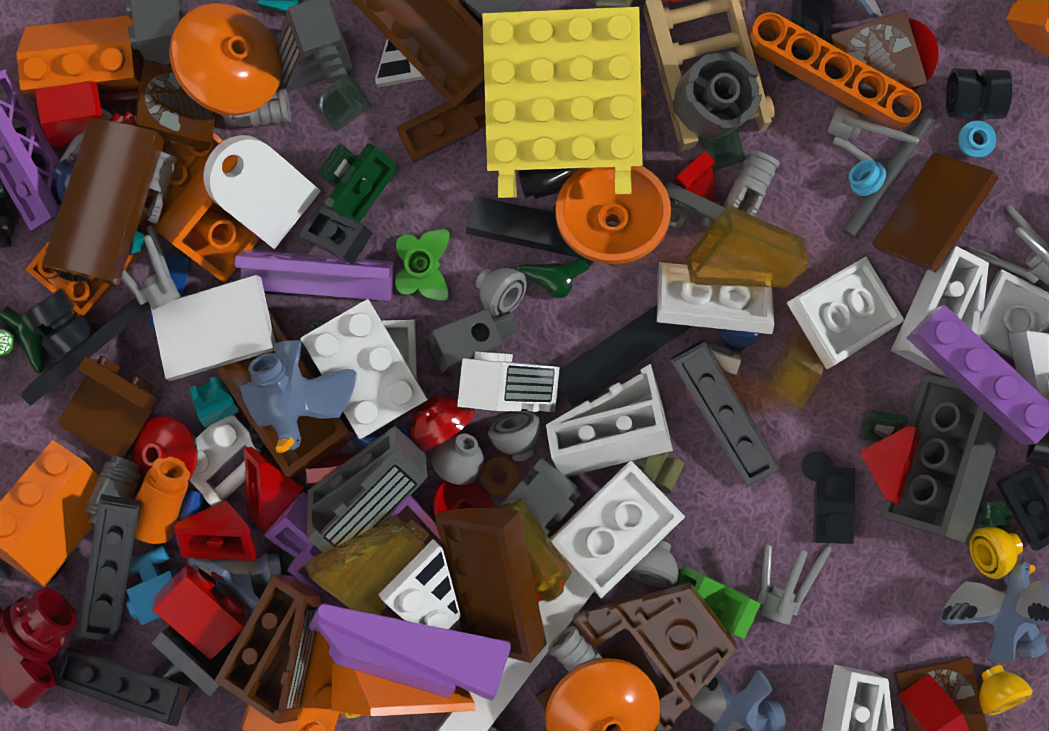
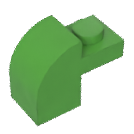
(730, 606)

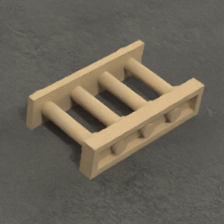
(671, 55)

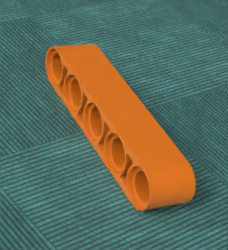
(852, 70)

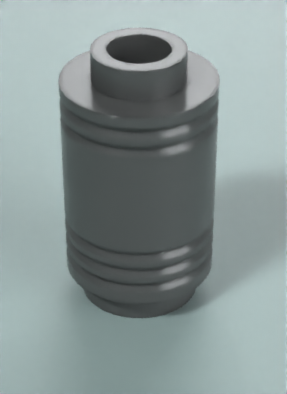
(117, 479)

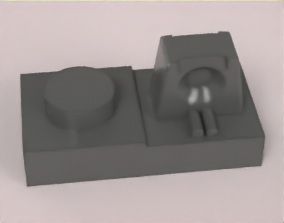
(685, 203)

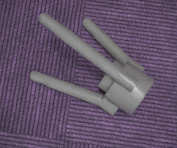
(848, 123)
(1037, 260)
(160, 287)
(784, 603)

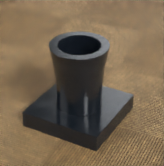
(187, 664)

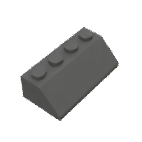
(948, 463)

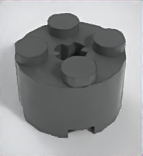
(700, 106)
(545, 493)

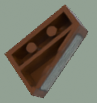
(274, 650)

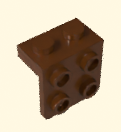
(109, 407)

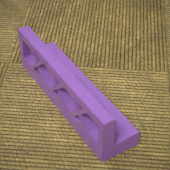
(23, 180)
(318, 274)

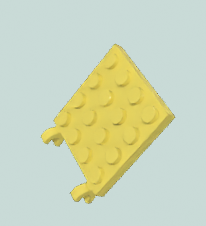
(563, 92)

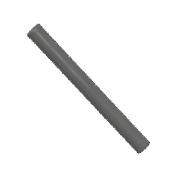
(892, 169)

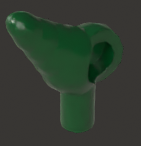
(553, 276)
(29, 342)

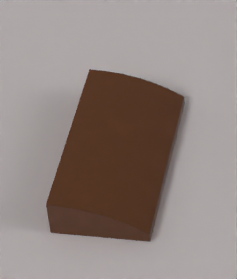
(436, 40)
(104, 201)
(317, 435)
(493, 577)

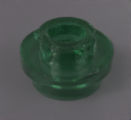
(993, 514)

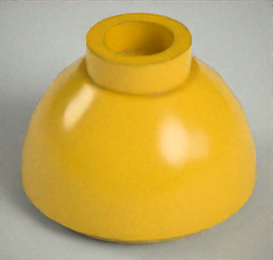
(994, 551)
(1002, 691)

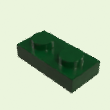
(362, 183)

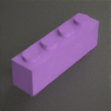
(982, 375)

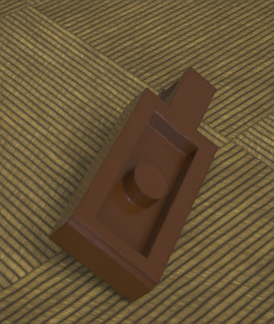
(442, 127)

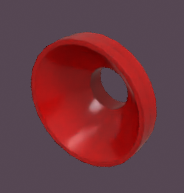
(438, 421)

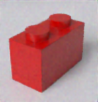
(199, 610)

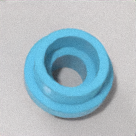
(969, 147)
(867, 177)

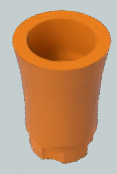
(161, 500)

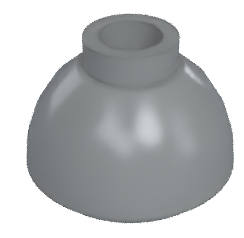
(501, 289)
(516, 434)
(458, 459)
(657, 567)

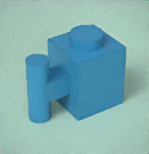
(142, 595)

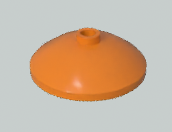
(213, 71)
(590, 202)
(604, 695)

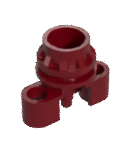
(29, 637)

